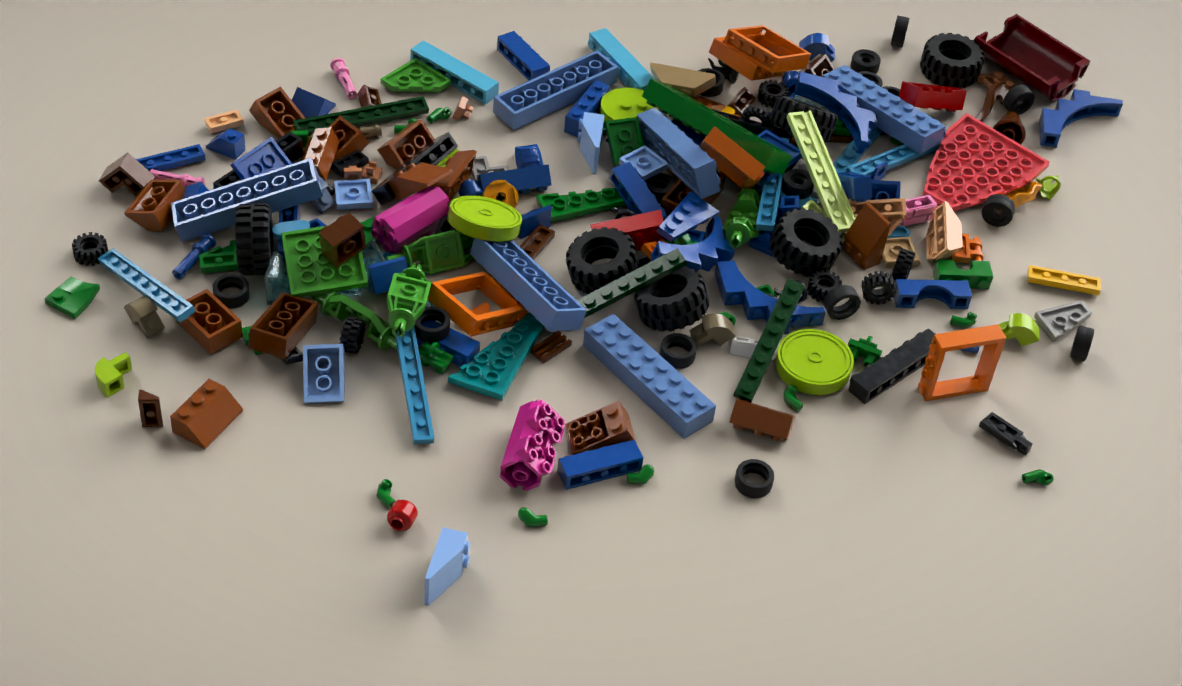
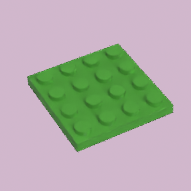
(311, 272)

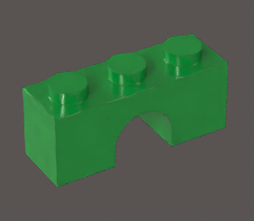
(978, 276)

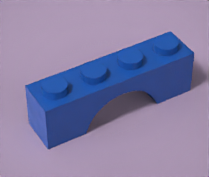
(953, 293)

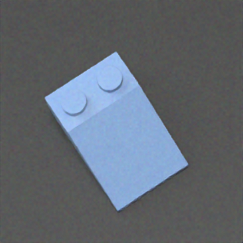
(591, 138)
(323, 373)
(446, 563)

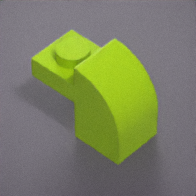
(1022, 328)
(110, 373)

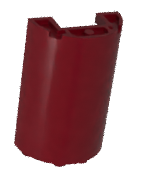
(1035, 57)

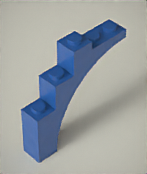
(845, 106)
(1067, 111)
(704, 253)
(756, 304)

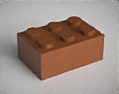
(211, 323)

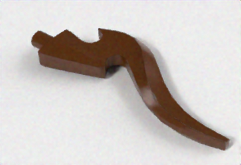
(994, 91)

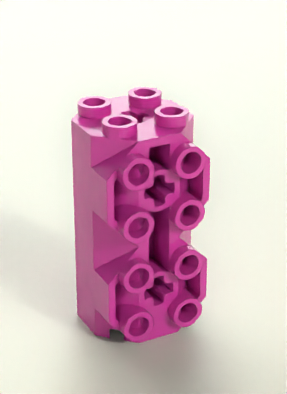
(410, 219)
(531, 445)

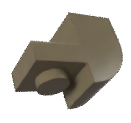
(144, 312)
(715, 327)

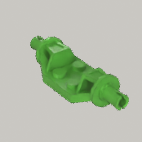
(742, 218)
(438, 251)
(407, 298)
(345, 306)

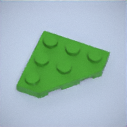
(415, 77)

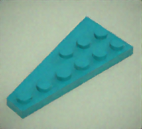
(499, 363)

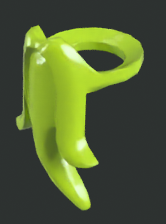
(1048, 190)

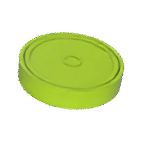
(623, 104)
(484, 218)
(814, 361)

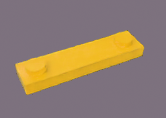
(1064, 280)

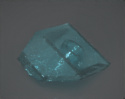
(276, 278)

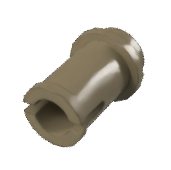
(371, 131)

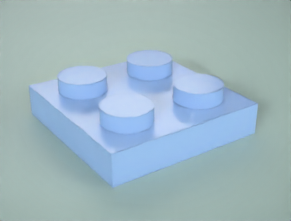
(645, 161)
(353, 194)

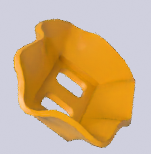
(1024, 194)

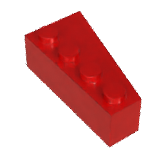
(932, 96)
(639, 227)

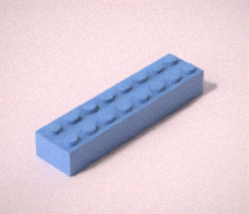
(553, 90)
(893, 114)
(680, 153)
(217, 208)
(529, 284)
(649, 376)

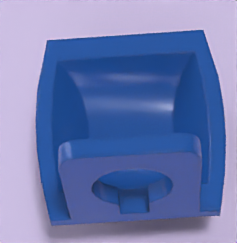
(528, 156)

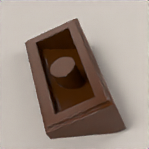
(368, 96)
(741, 101)
(150, 409)

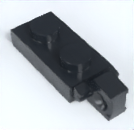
(1006, 433)

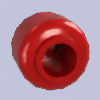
(402, 515)

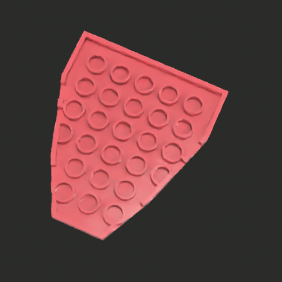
(977, 164)

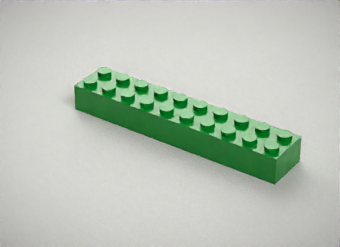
(704, 119)

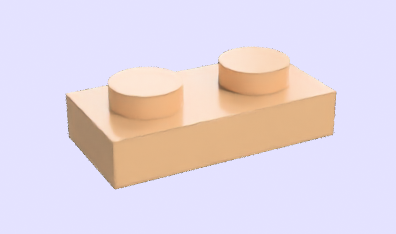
(224, 121)

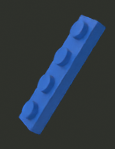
(173, 158)

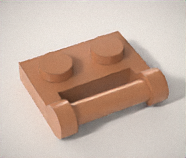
(993, 78)

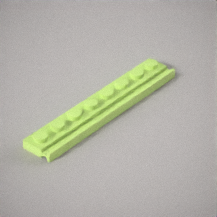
(821, 169)

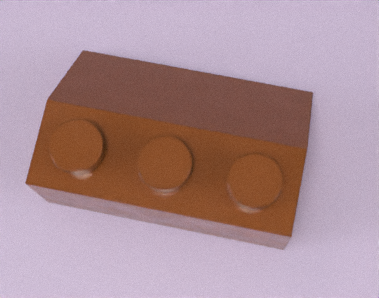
(405, 144)
(322, 149)
(462, 167)
(153, 205)
(205, 414)
(761, 420)

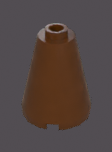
(1012, 127)

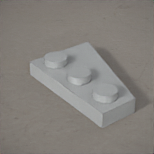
(1062, 319)

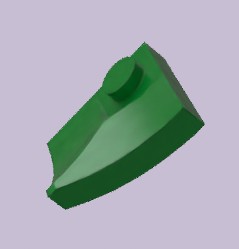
(72, 296)

